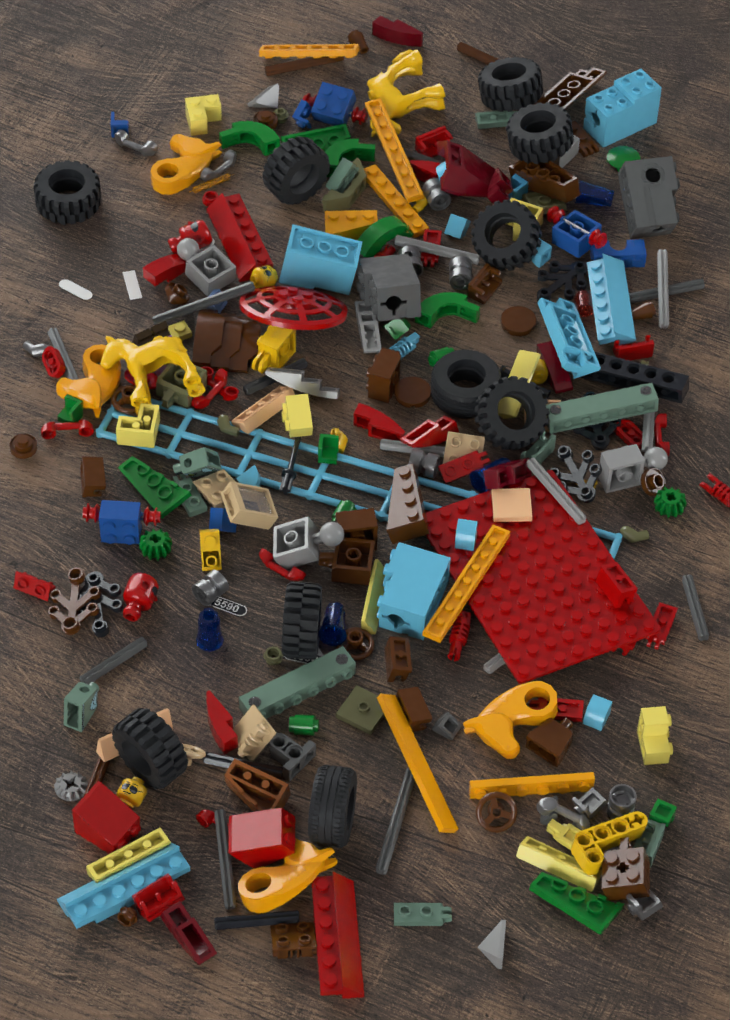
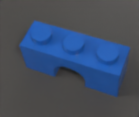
(633, 255)

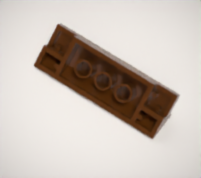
(572, 87)

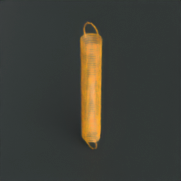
(213, 184)

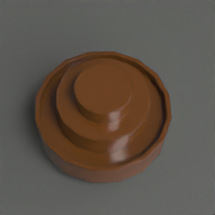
(267, 118)
(176, 293)
(23, 446)
(652, 481)

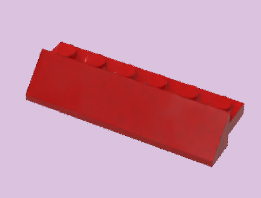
(238, 235)
(337, 937)

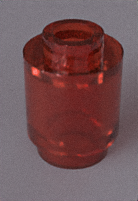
(584, 303)

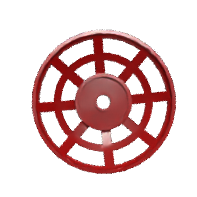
(294, 301)

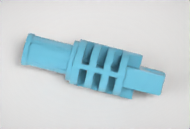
(406, 344)

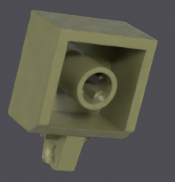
(171, 386)

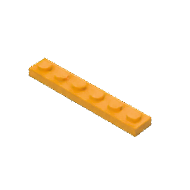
(303, 50)
(394, 200)
(533, 785)

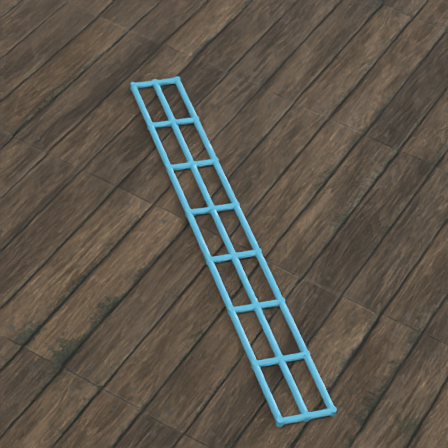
(317, 474)

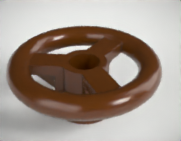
(126, 391)
(355, 641)
(493, 805)

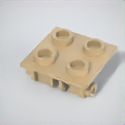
(461, 444)
(212, 486)
(253, 733)

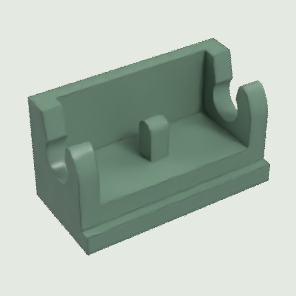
(541, 449)
(651, 839)

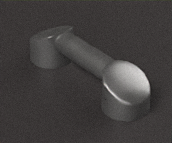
(148, 149)
(208, 174)
(549, 804)

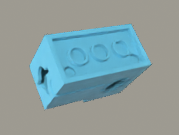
(622, 108)
(320, 260)
(412, 589)

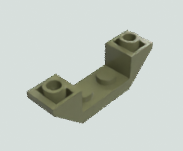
(340, 201)

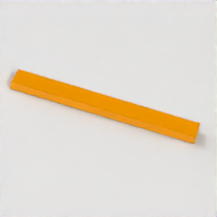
(394, 150)
(466, 584)
(417, 763)

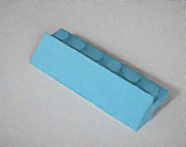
(611, 301)
(569, 337)
(105, 898)

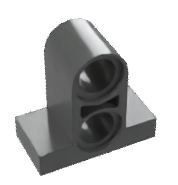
(291, 749)

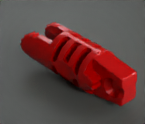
(719, 491)

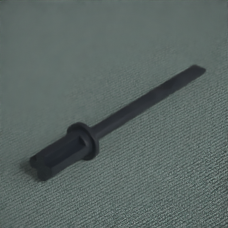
(289, 474)

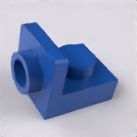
(301, 113)

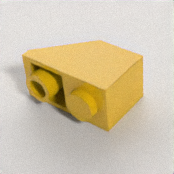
(210, 549)

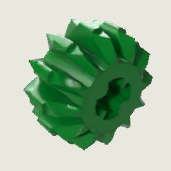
(670, 502)
(155, 544)

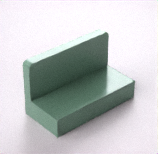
(342, 176)

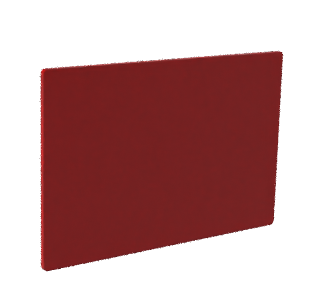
(542, 586)

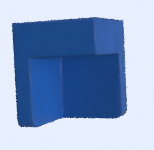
(117, 125)
(220, 520)

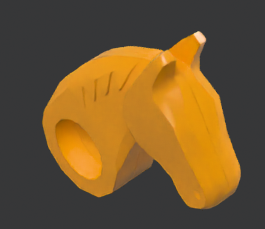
(186, 169)
(97, 385)
(509, 709)
(284, 880)

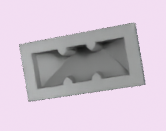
(267, 98)
(493, 945)

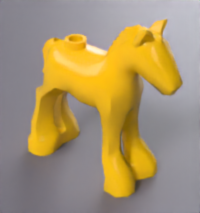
(396, 103)
(148, 359)

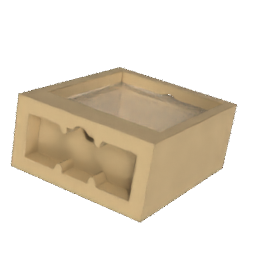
(249, 505)

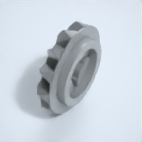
(72, 793)

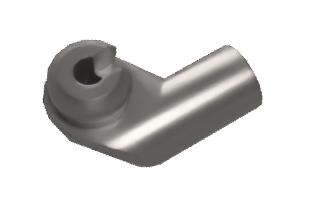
(34, 350)

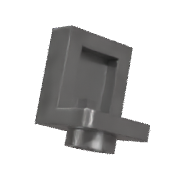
(589, 803)
(643, 906)

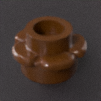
(127, 916)

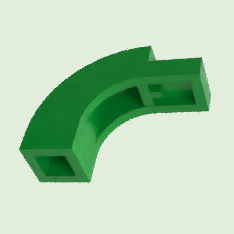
(252, 133)
(350, 150)
(380, 233)
(447, 304)

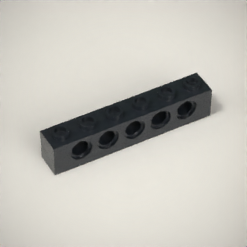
(627, 374)

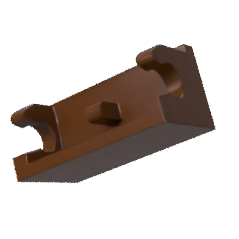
(484, 284)
(92, 476)
(397, 658)
(414, 708)

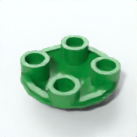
(620, 154)

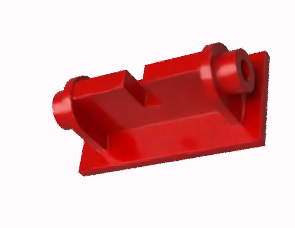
(33, 586)

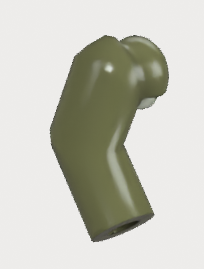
(225, 426)
(632, 535)

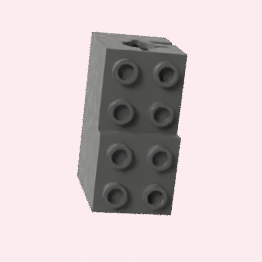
(649, 196)
(389, 286)

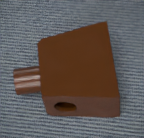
(551, 740)

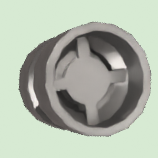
(436, 198)
(415, 258)
(460, 272)
(424, 463)
(210, 587)
(621, 801)

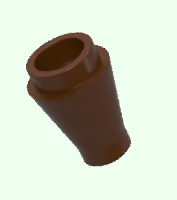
(357, 37)
(644, 311)

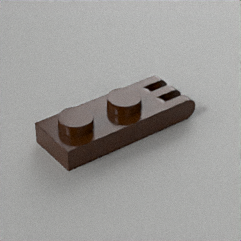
(586, 144)

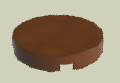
(518, 321)
(412, 392)

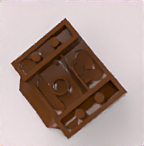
(225, 341)

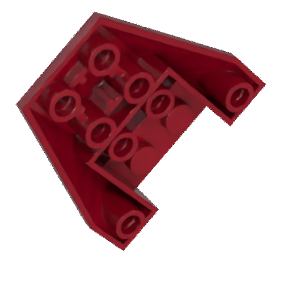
(464, 171)

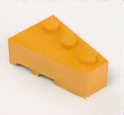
(349, 223)

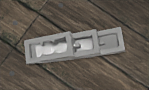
(367, 328)
(296, 380)

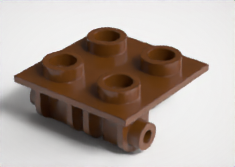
(293, 937)

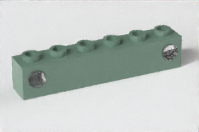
(602, 408)
(300, 683)

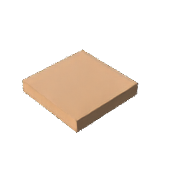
(511, 505)

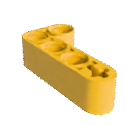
(628, 825)

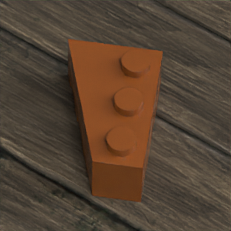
(255, 787)

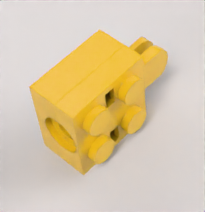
(274, 348)

